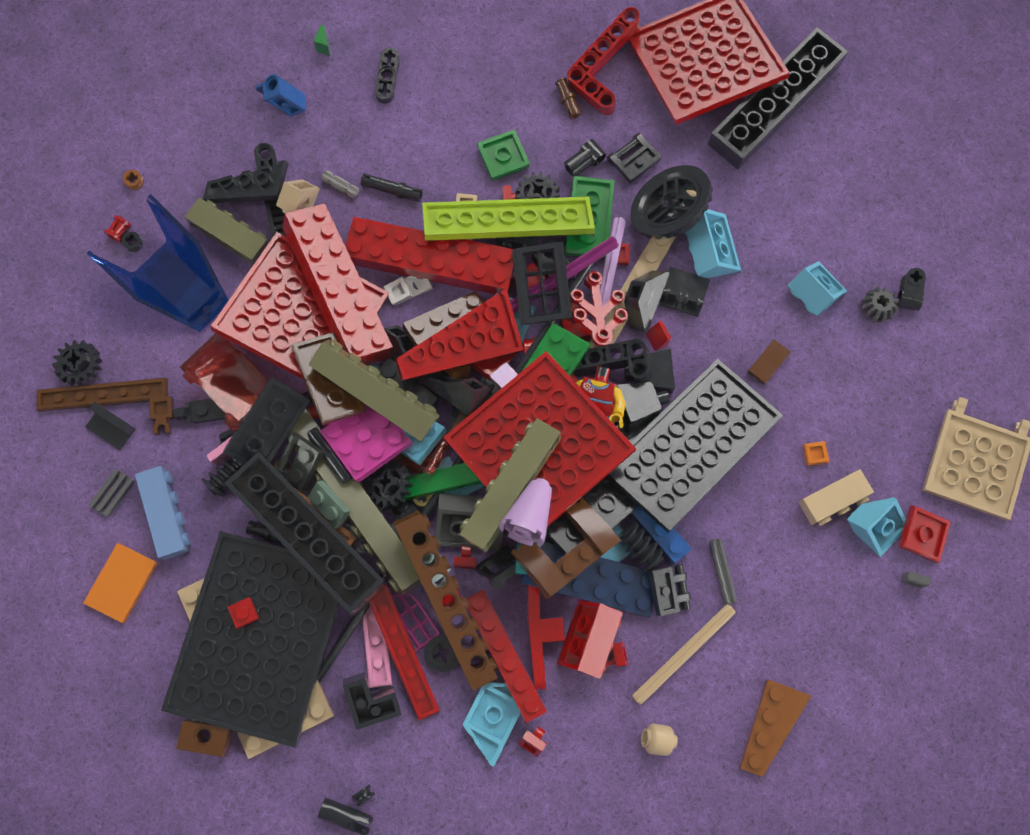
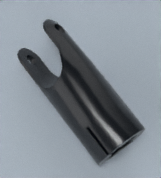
(344, 816)

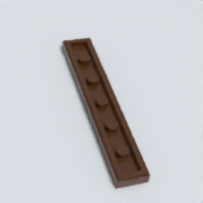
(103, 394)

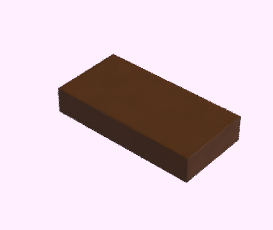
(769, 362)

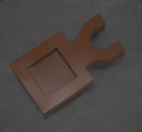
(161, 411)

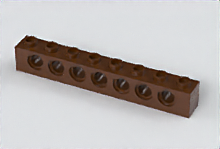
(476, 674)

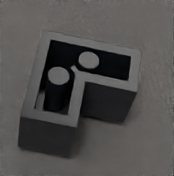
(369, 707)

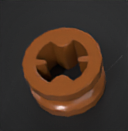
(138, 183)

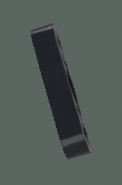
(384, 67)

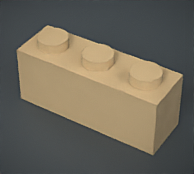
(836, 498)

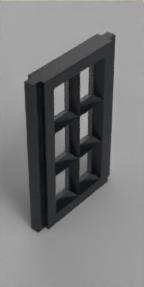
(561, 282)

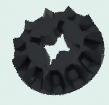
(438, 663)

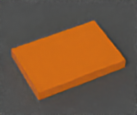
(120, 583)

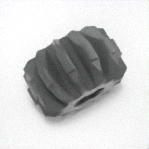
(875, 309)

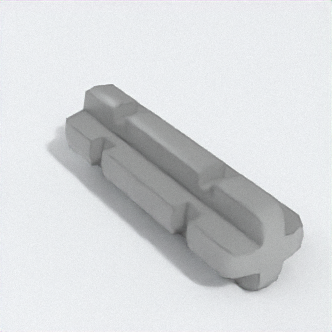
(340, 184)

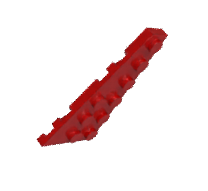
(475, 337)

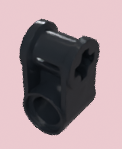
(912, 289)

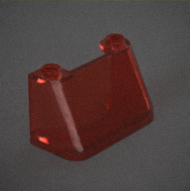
(226, 377)

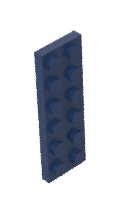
(606, 583)

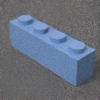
(162, 512)

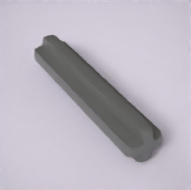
(723, 571)

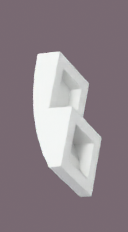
(403, 289)

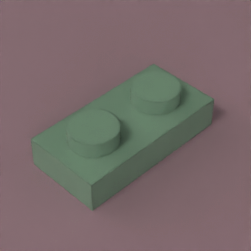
(329, 504)

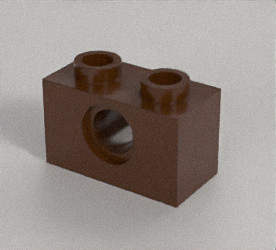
(191, 739)

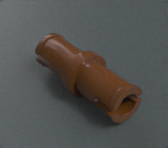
(568, 98)

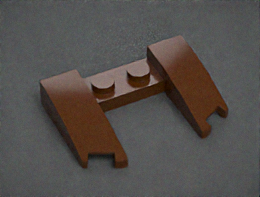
(553, 576)

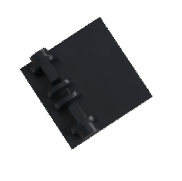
(684, 292)

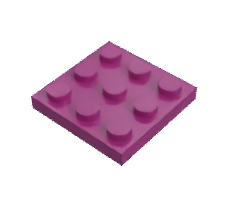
(365, 442)

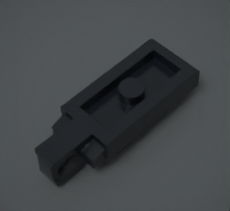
(199, 411)

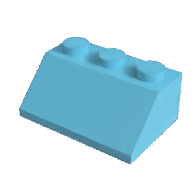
(713, 246)

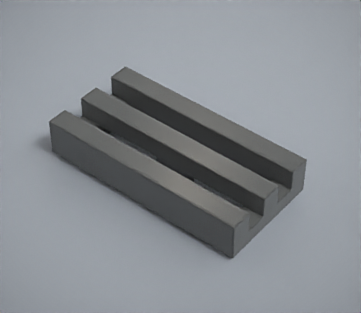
(100, 508)

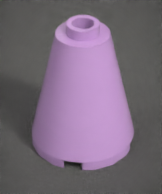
(529, 514)

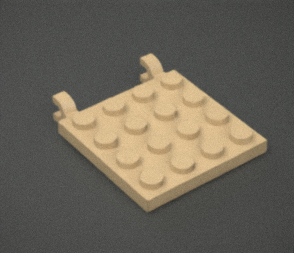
(978, 462)

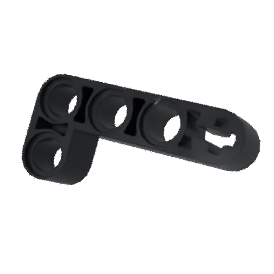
(627, 359)

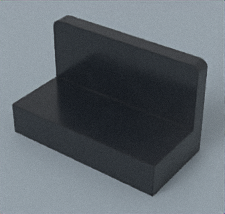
(109, 426)

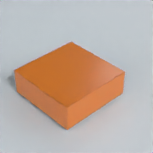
(815, 453)

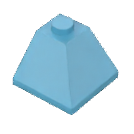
(878, 523)

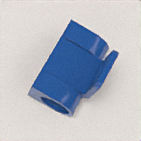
(282, 95)

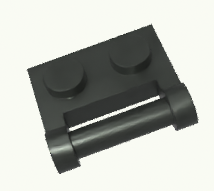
(303, 464)

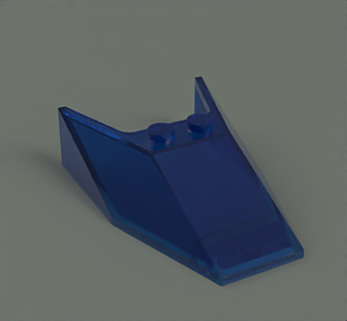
(175, 278)

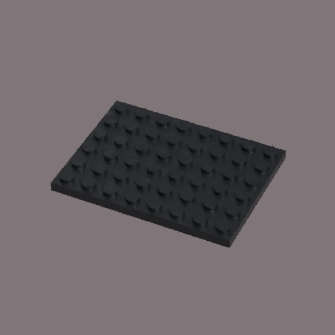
(266, 671)

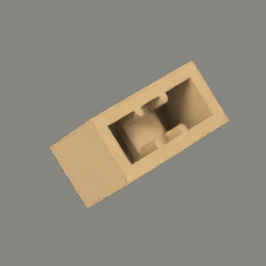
(297, 195)

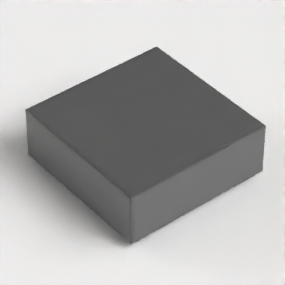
(915, 580)

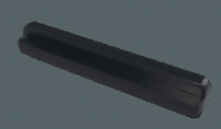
(329, 455)

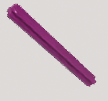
(573, 268)

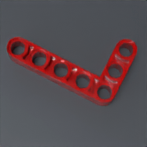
(600, 59)

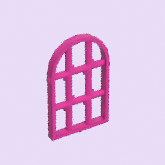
(418, 625)

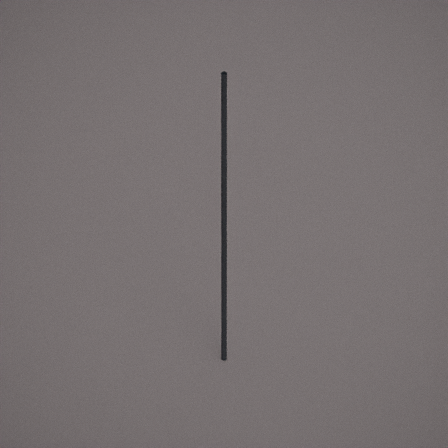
(355, 620)

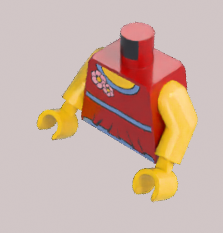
(604, 395)

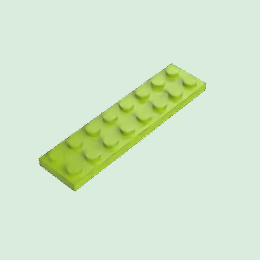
(507, 218)

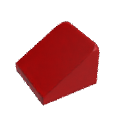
(658, 336)

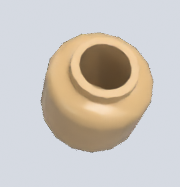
(659, 739)

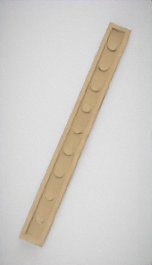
(648, 261)

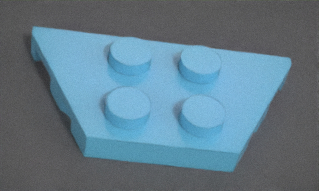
(492, 719)

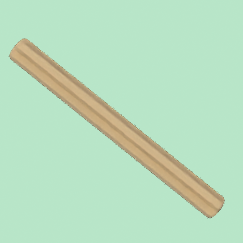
(683, 654)

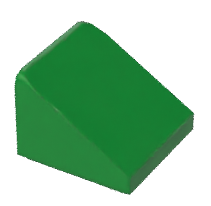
(321, 41)

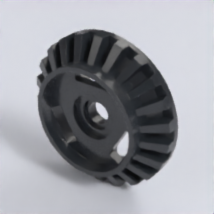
(651, 209)

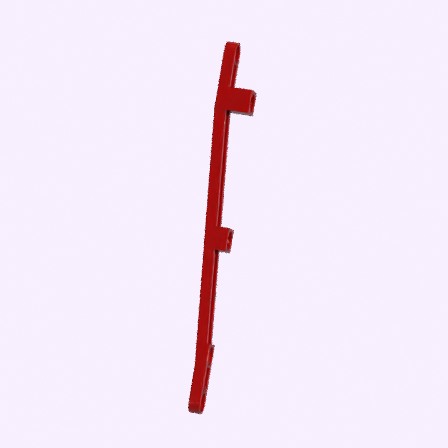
(540, 630)

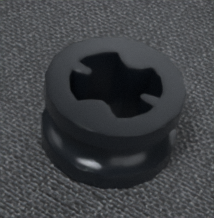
(135, 247)
(363, 795)

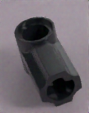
(589, 155)

